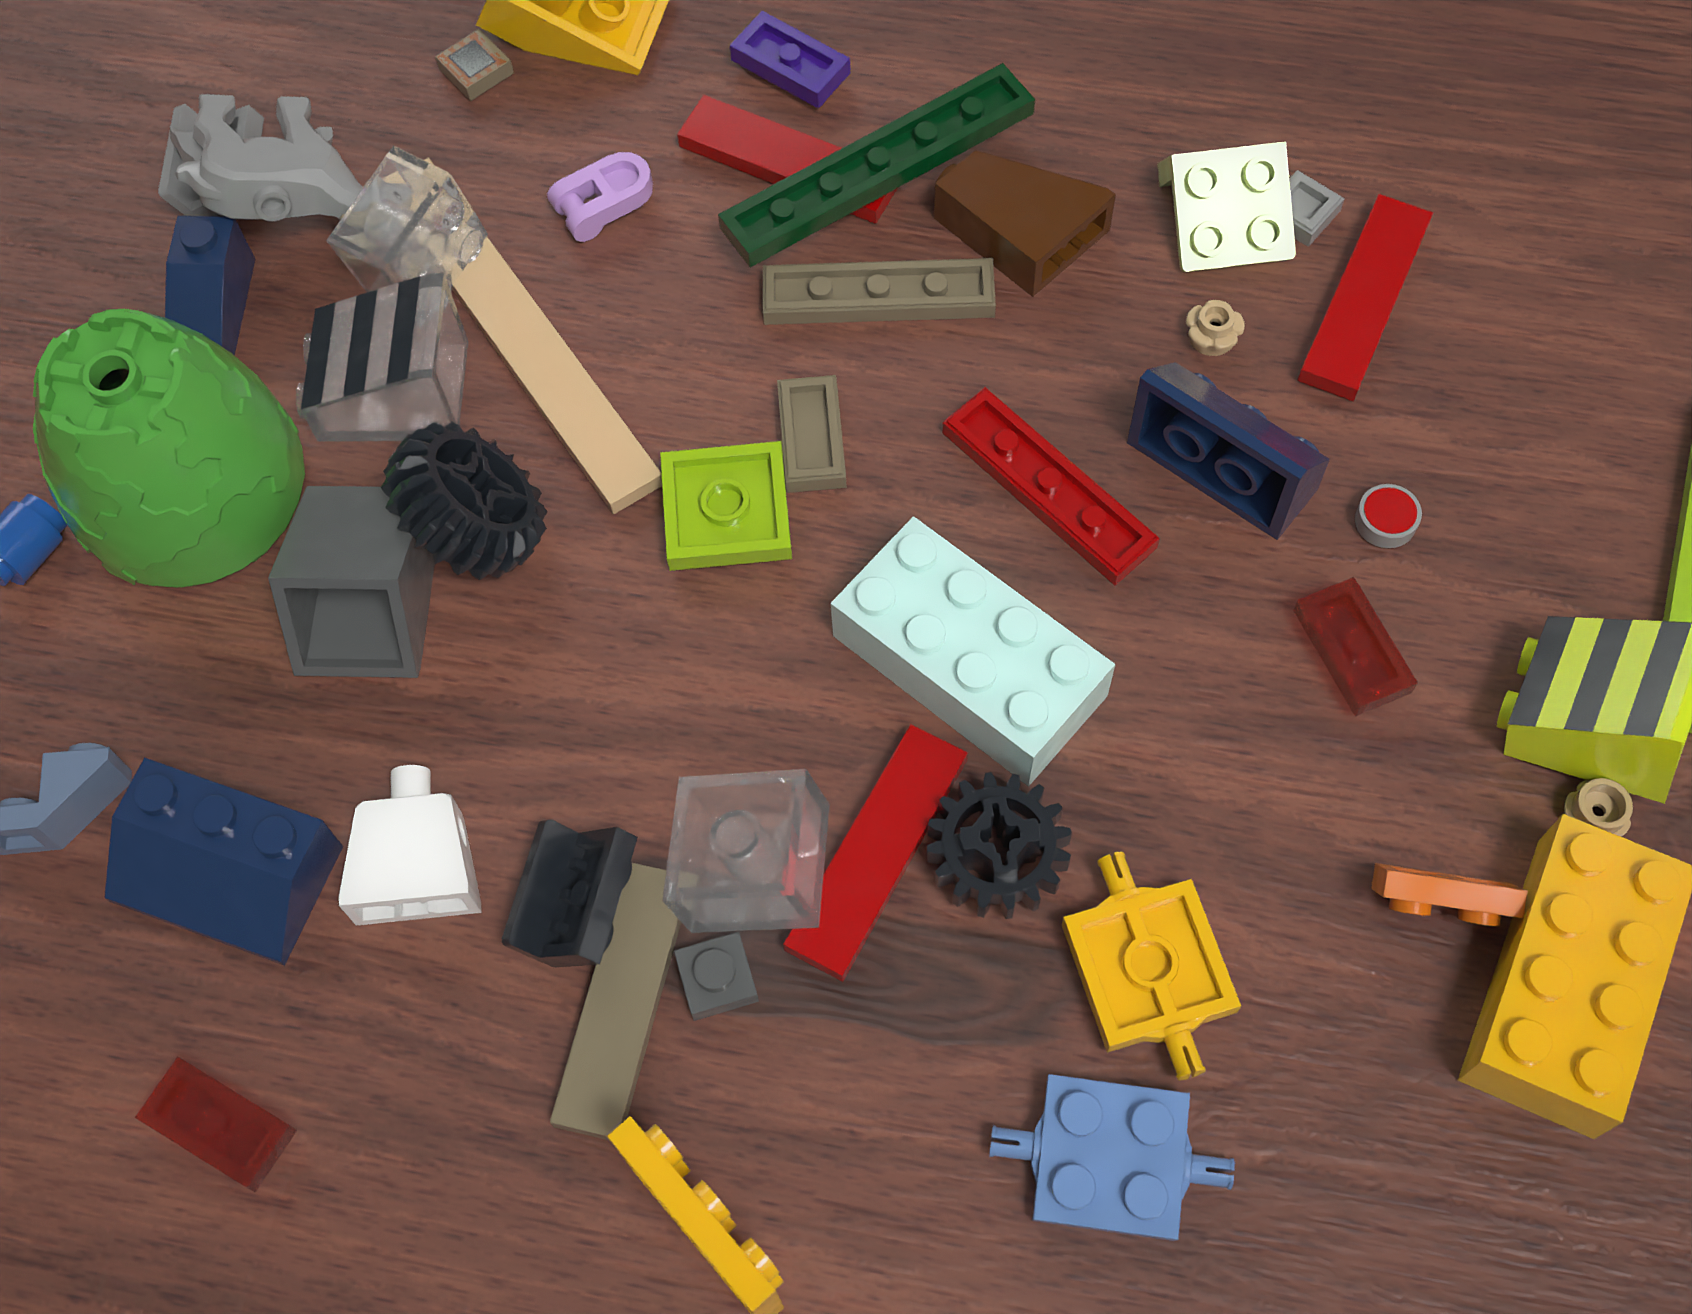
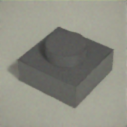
(716, 976)

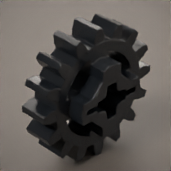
(973, 851)

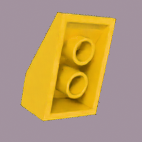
(581, 31)

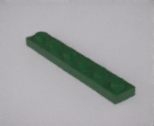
(875, 164)

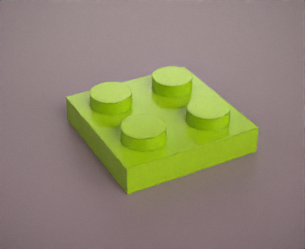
(725, 506)

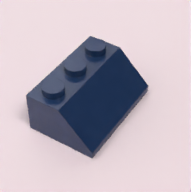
(1224, 447)
(217, 860)

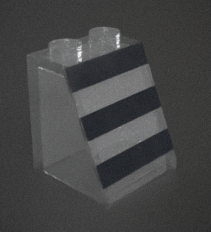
(384, 363)

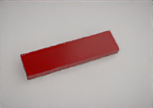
(758, 146)
(1365, 297)
(1050, 486)
(878, 851)

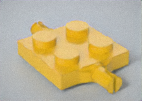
(1150, 965)

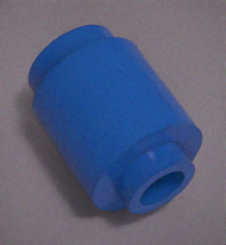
(27, 537)

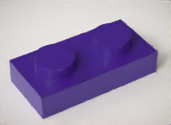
(790, 59)

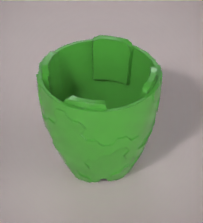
(163, 449)

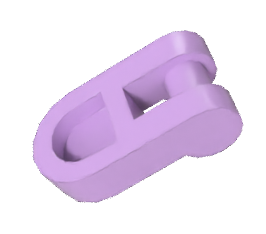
(619, 181)

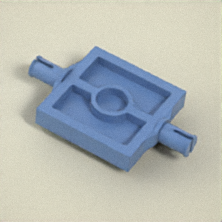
(1112, 1157)

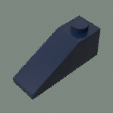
(208, 277)

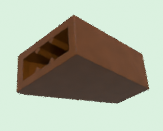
(1022, 216)

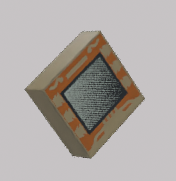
(474, 64)

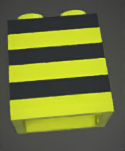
(1604, 701)

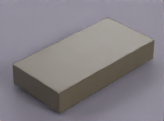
(811, 434)

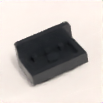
(569, 894)

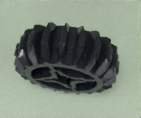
(464, 500)

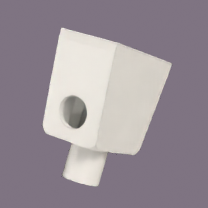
(408, 856)

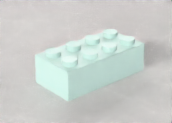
(971, 650)

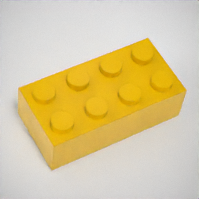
(1580, 978)

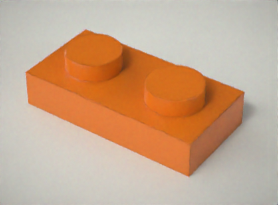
(1476, 898)

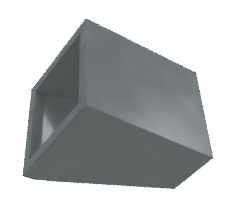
(351, 587)

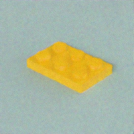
(699, 1216)

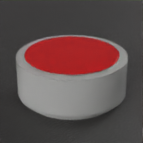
(1388, 516)

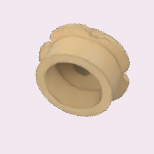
(1213, 339)
(1606, 795)

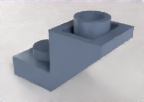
(71, 795)

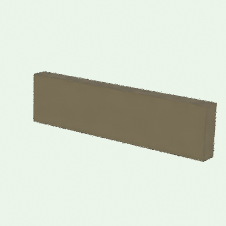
(878, 291)
(619, 1010)

